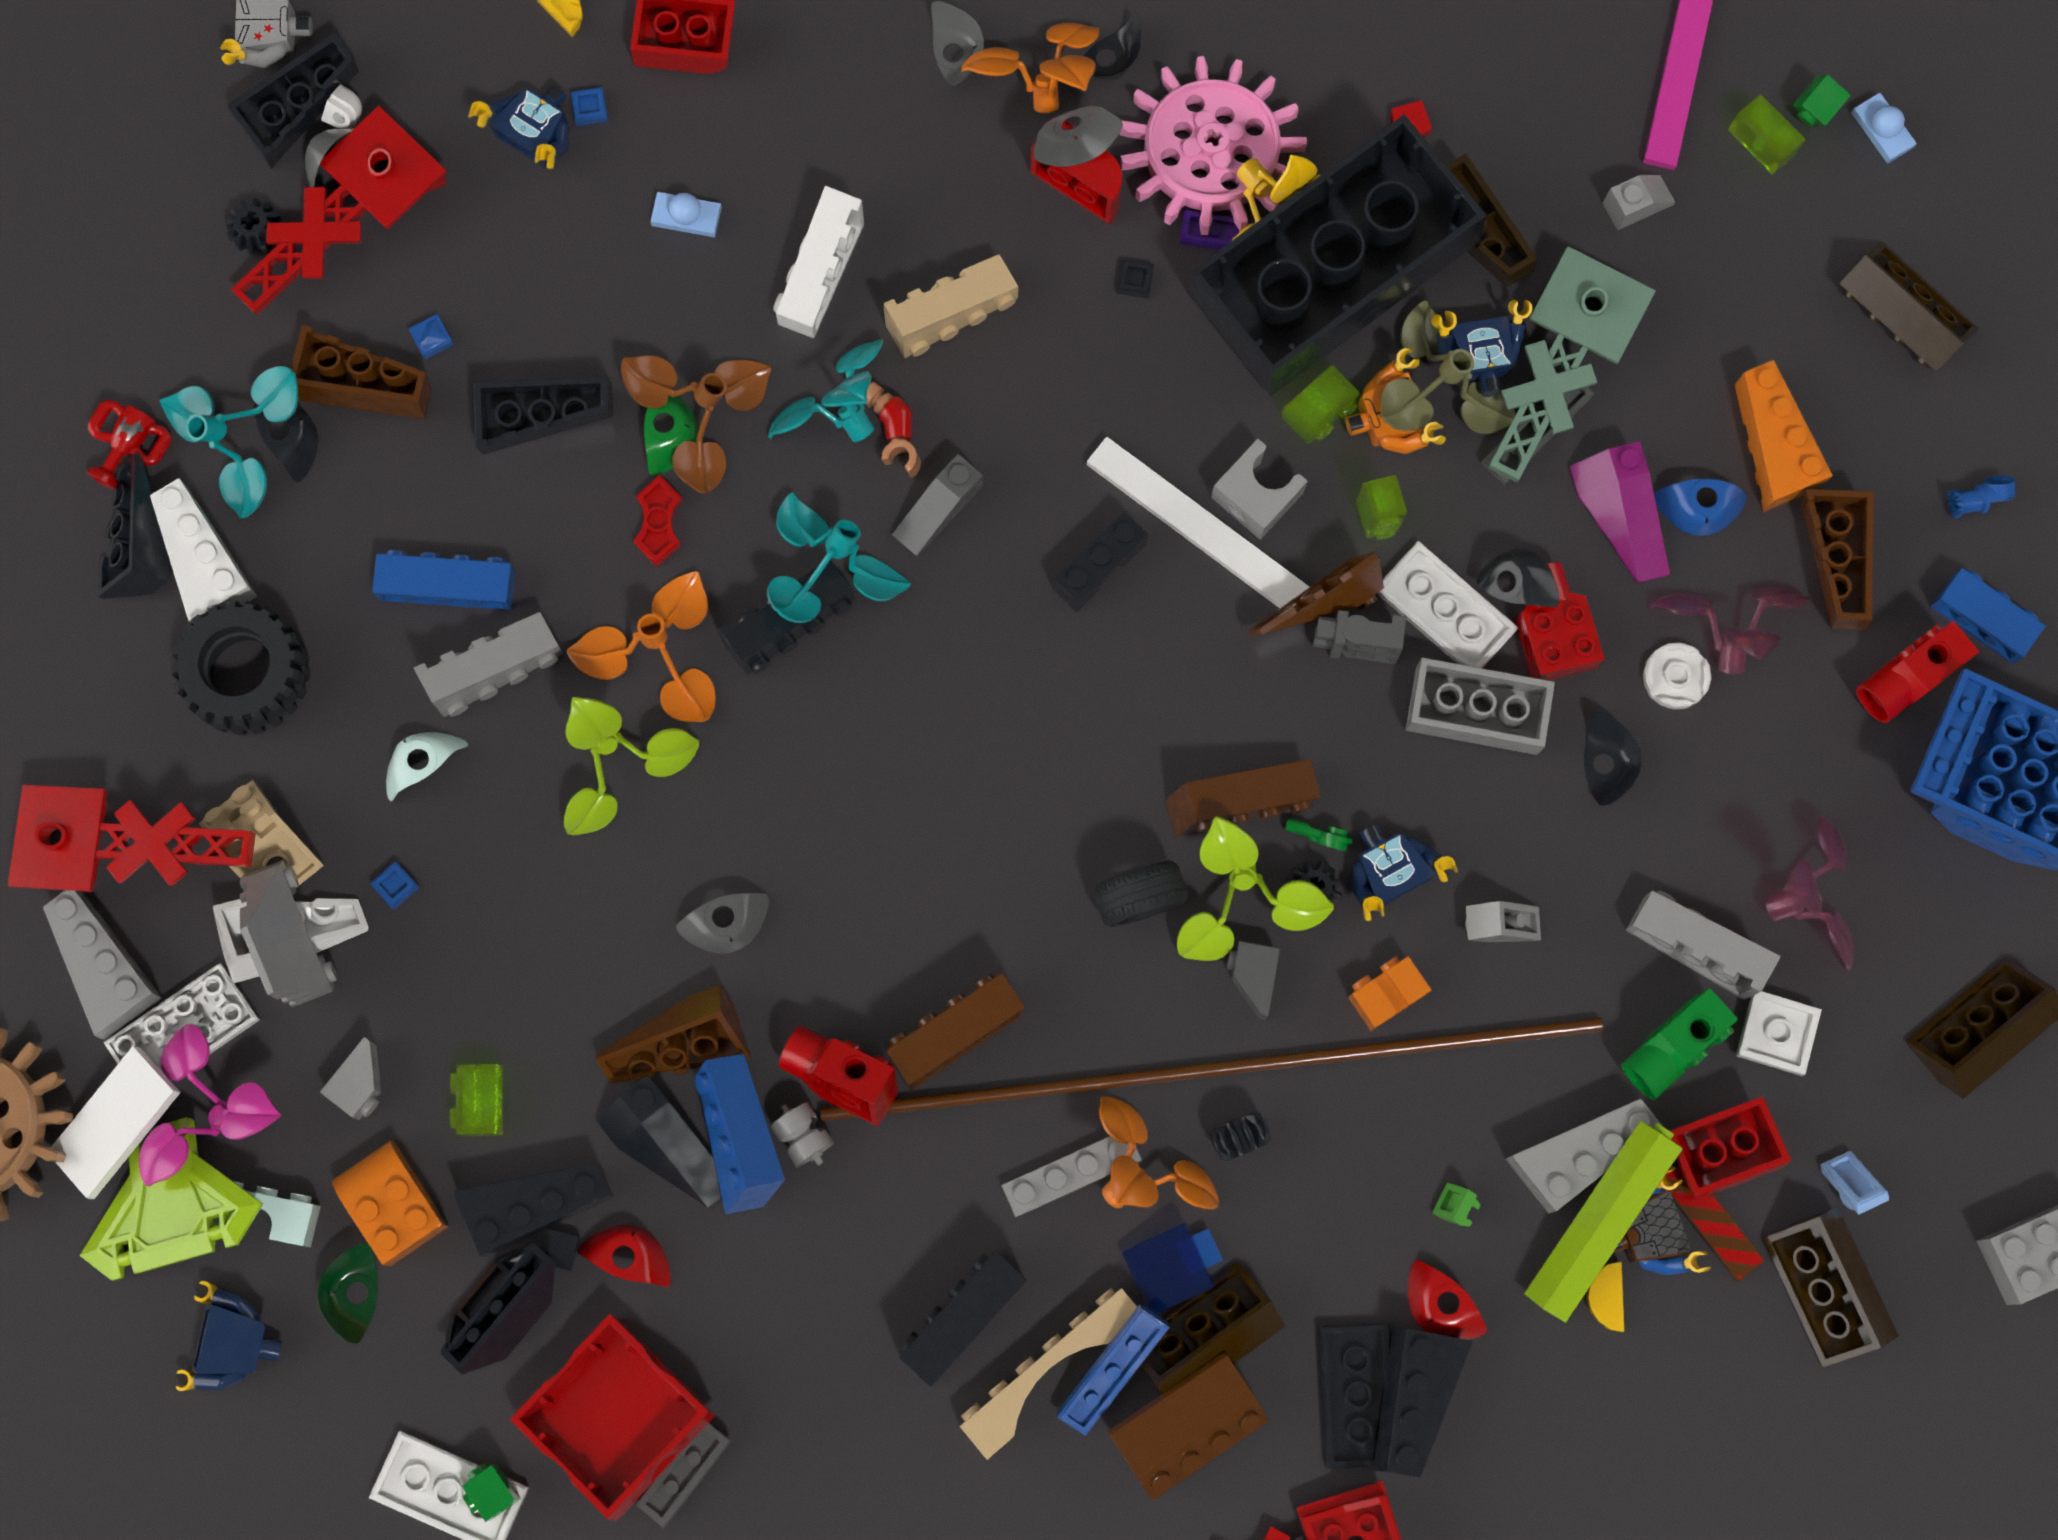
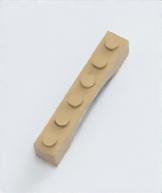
(996, 1421)

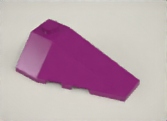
(1622, 501)

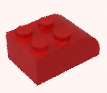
(682, 34)
(1091, 184)
(1729, 1148)

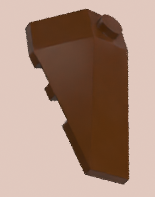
(1342, 589)
(677, 1039)

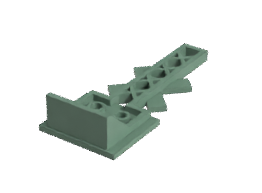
(1600, 331)

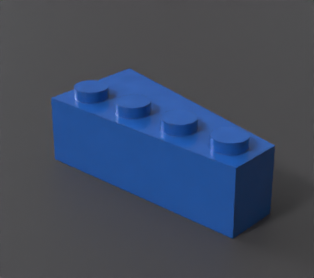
(738, 1134)

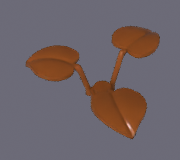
(740, 381)

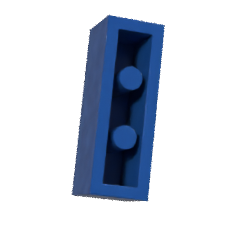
(1988, 615)

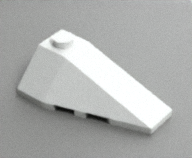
(324, 918)

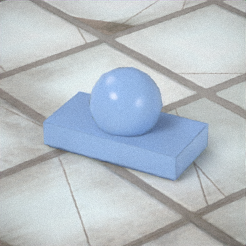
(1884, 127)
(686, 214)
(1854, 1182)

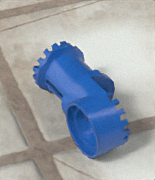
(1978, 499)

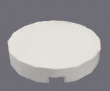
(1676, 676)

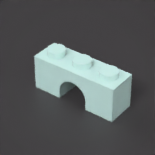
(291, 1219)

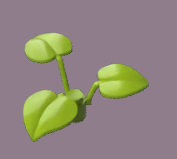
(595, 727)
(1233, 851)

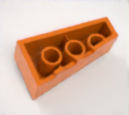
(1778, 437)

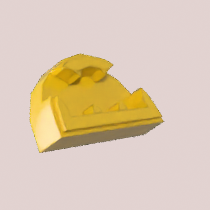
(565, 12)
(1606, 1297)

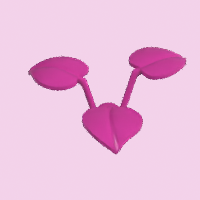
(243, 1115)

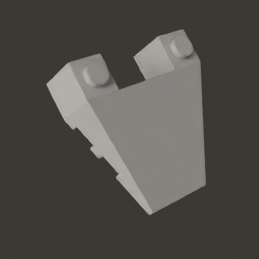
(280, 939)

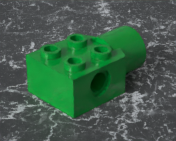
(1672, 1046)

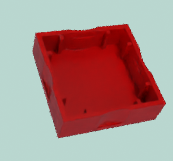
(613, 1417)

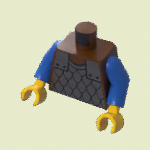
(1658, 1236)

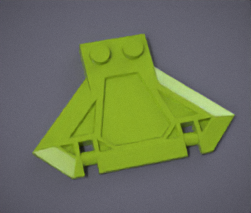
(170, 1217)

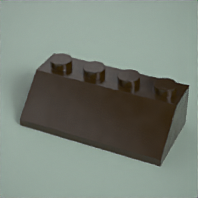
(1908, 306)
(1985, 1027)
(1830, 1287)
(1225, 1319)

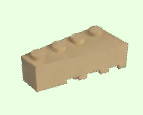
(950, 306)

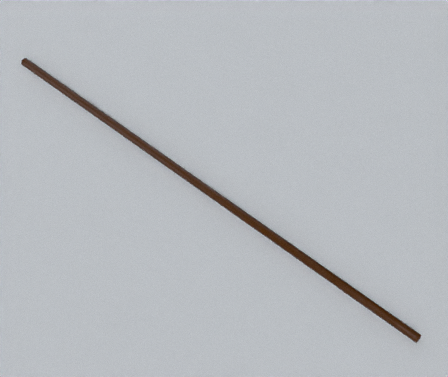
(1230, 1067)

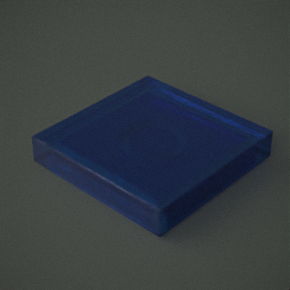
(1168, 1269)

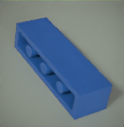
(444, 581)

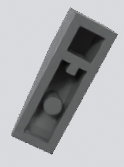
(938, 505)

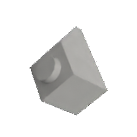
(1637, 199)
(1503, 922)
(356, 1082)

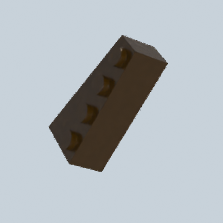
(1501, 245)

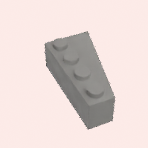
(489, 665)
(1703, 945)
(100, 967)
(1575, 1159)

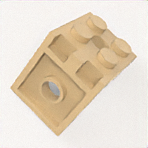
(252, 811)

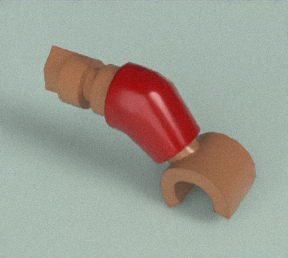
(897, 424)

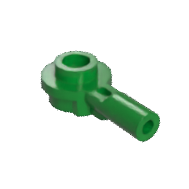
(1332, 838)

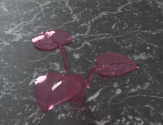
(1737, 641)
(1803, 893)

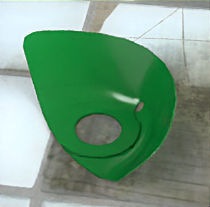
(662, 445)

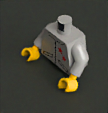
(264, 32)

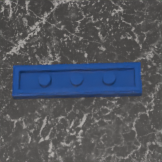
(1112, 1369)

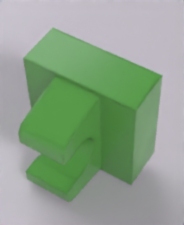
(1455, 1204)

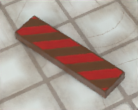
(1716, 1228)

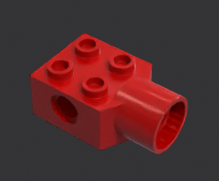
(1561, 637)
(1915, 671)
(841, 1073)

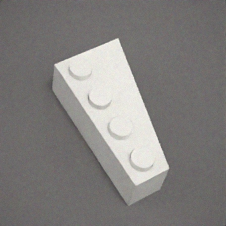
(820, 262)
(196, 553)

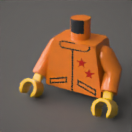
(1370, 418)

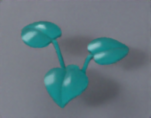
(849, 394)
(192, 417)
(803, 526)

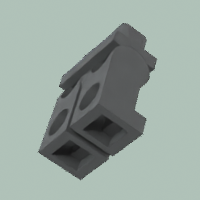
(1361, 638)

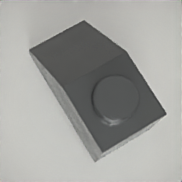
(1254, 974)

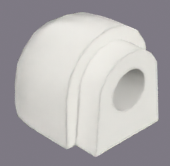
(342, 108)

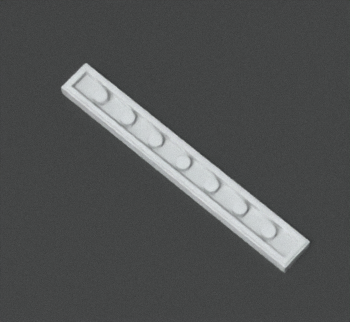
(1195, 523)

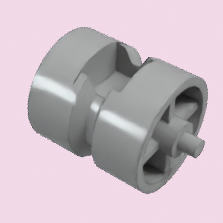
(799, 1130)

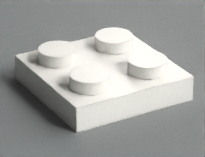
(1778, 1033)

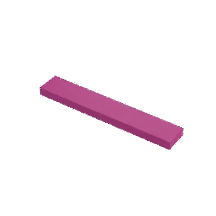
(1677, 83)

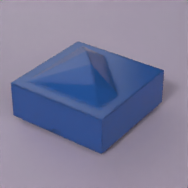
(431, 336)

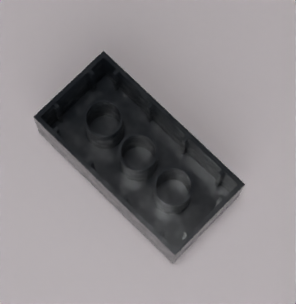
(1337, 254)

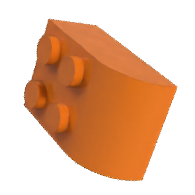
(389, 1204)

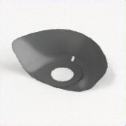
(954, 27)
(1094, 134)
(319, 148)
(749, 916)

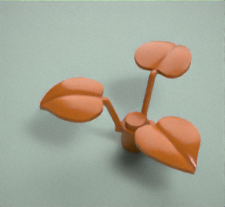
(1070, 69)
(604, 649)
(1129, 1182)

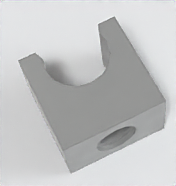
(1248, 500)

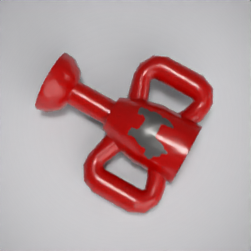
(125, 439)

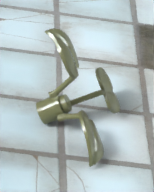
(1406, 407)

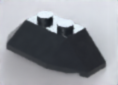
(500, 1309)

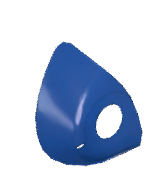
(1682, 509)

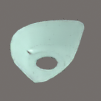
(438, 747)

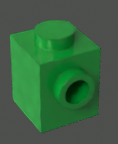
(1820, 101)
(489, 1491)

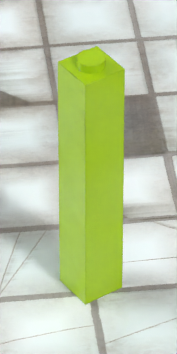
(1603, 1220)

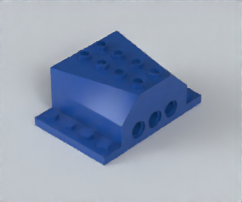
(1995, 771)

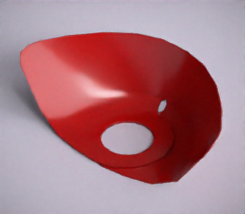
(649, 1262)
(1424, 1289)

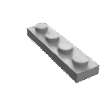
(1064, 1175)

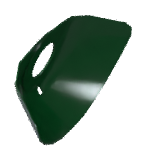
(345, 1318)

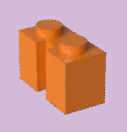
(1389, 992)

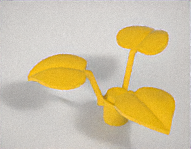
(1260, 182)

